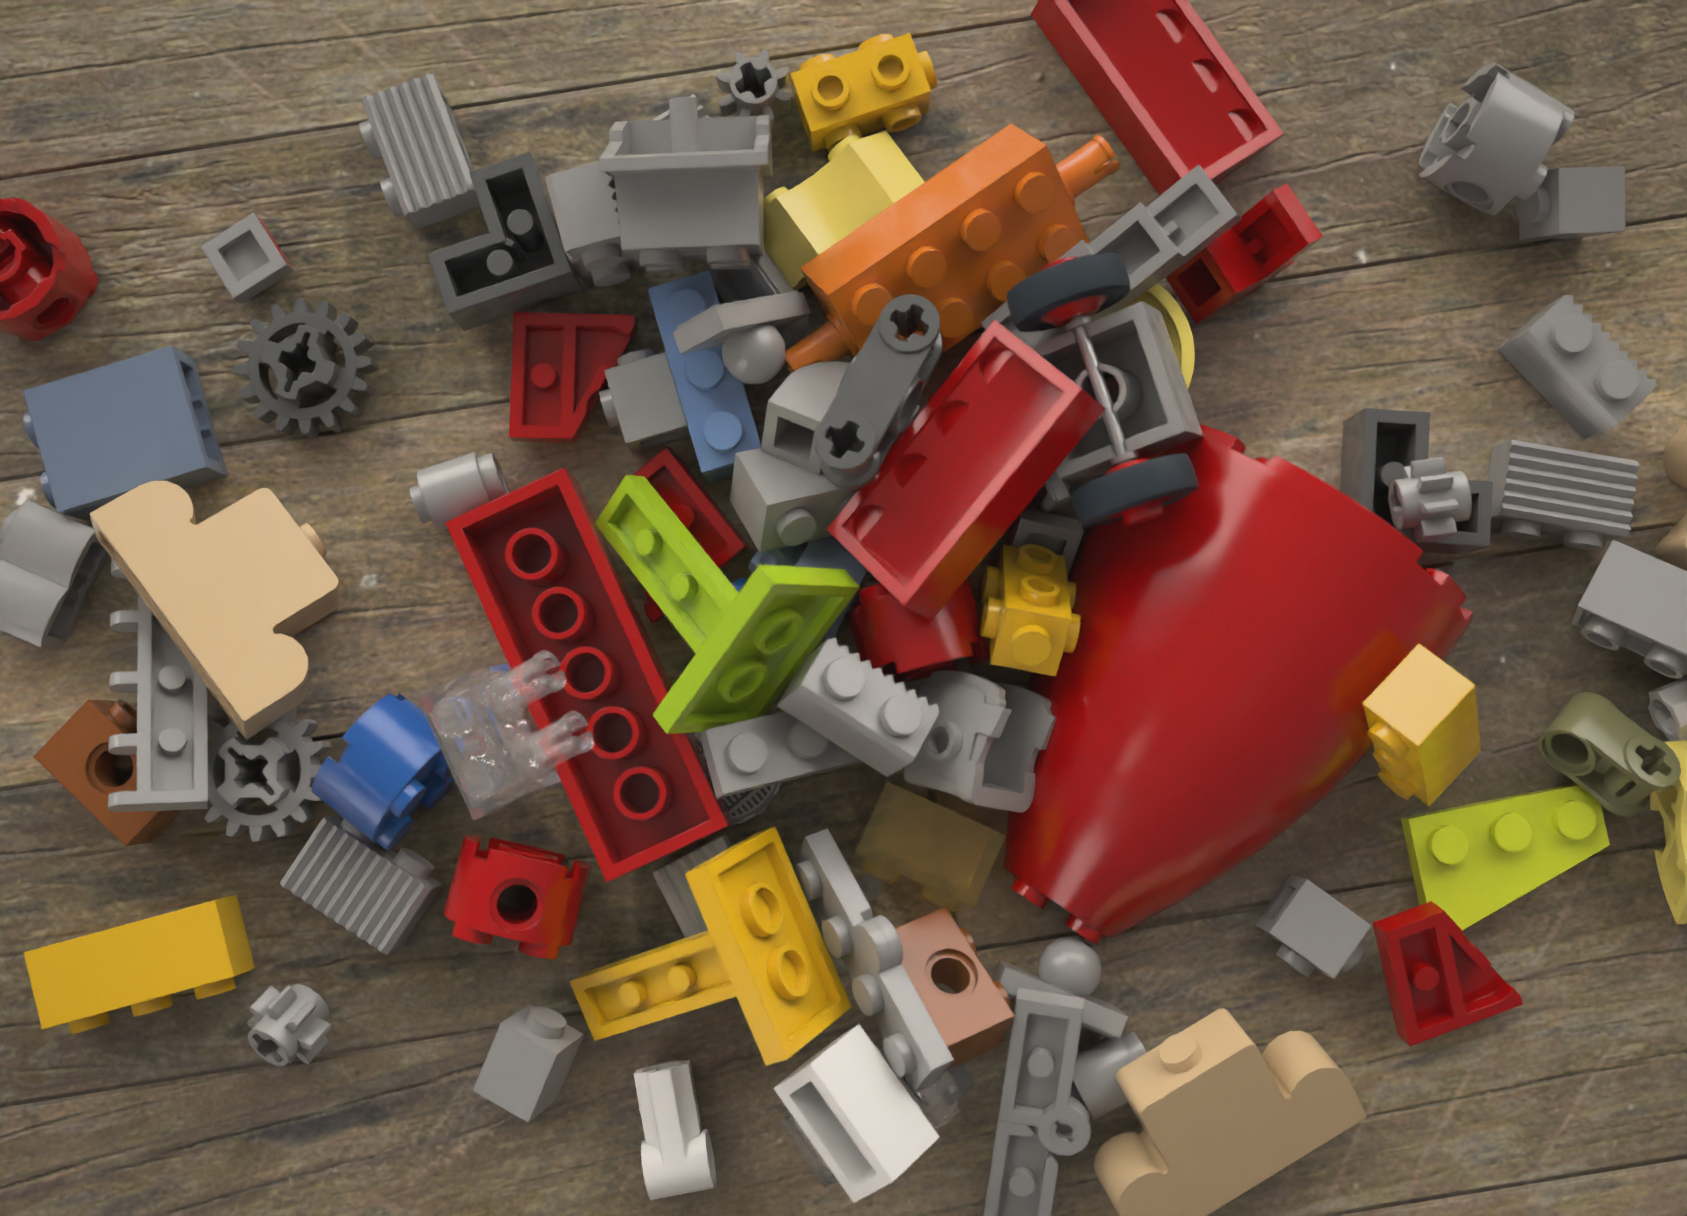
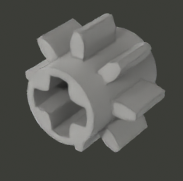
(765, 79)
(1430, 500)
(288, 1025)

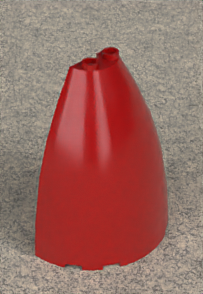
(1214, 683)

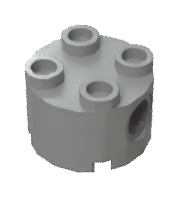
(1494, 140)

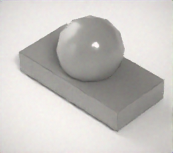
(747, 333)
(1070, 969)

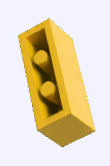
(1423, 726)
(140, 965)

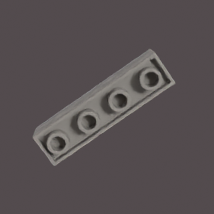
(1637, 606)

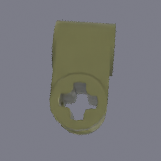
(1606, 751)

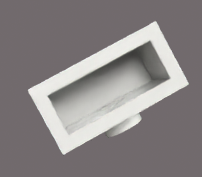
(857, 1114)

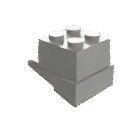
(690, 187)

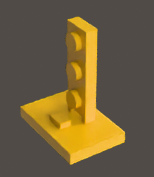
(755, 949)

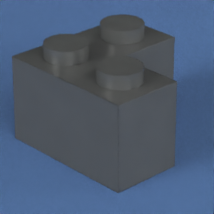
(520, 257)
(1374, 454)

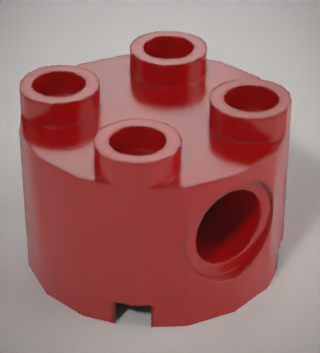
(41, 272)
(911, 644)
(539, 925)

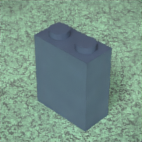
(122, 429)

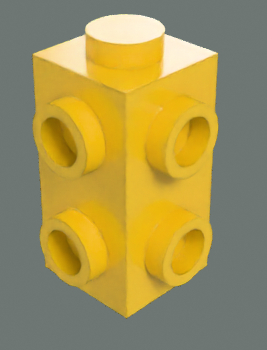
(863, 90)
(1028, 609)

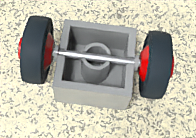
(1126, 368)

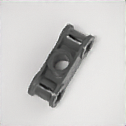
(879, 391)

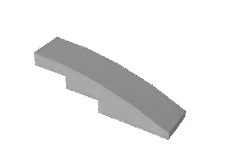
(1150, 242)

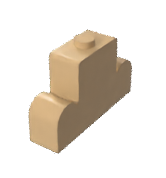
(226, 591)
(1220, 1117)

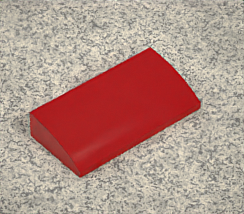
(1160, 85)
(964, 470)

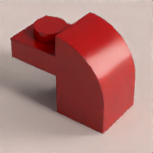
(1245, 255)

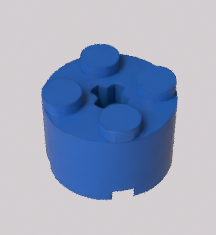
(385, 771)

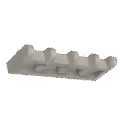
(170, 720)

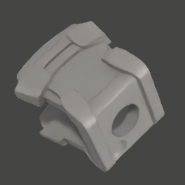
(982, 740)

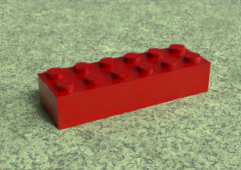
(558, 590)

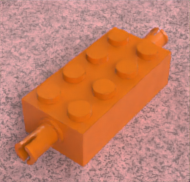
(954, 242)

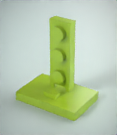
(741, 641)

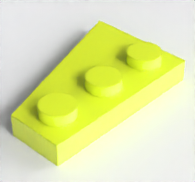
(1500, 848)

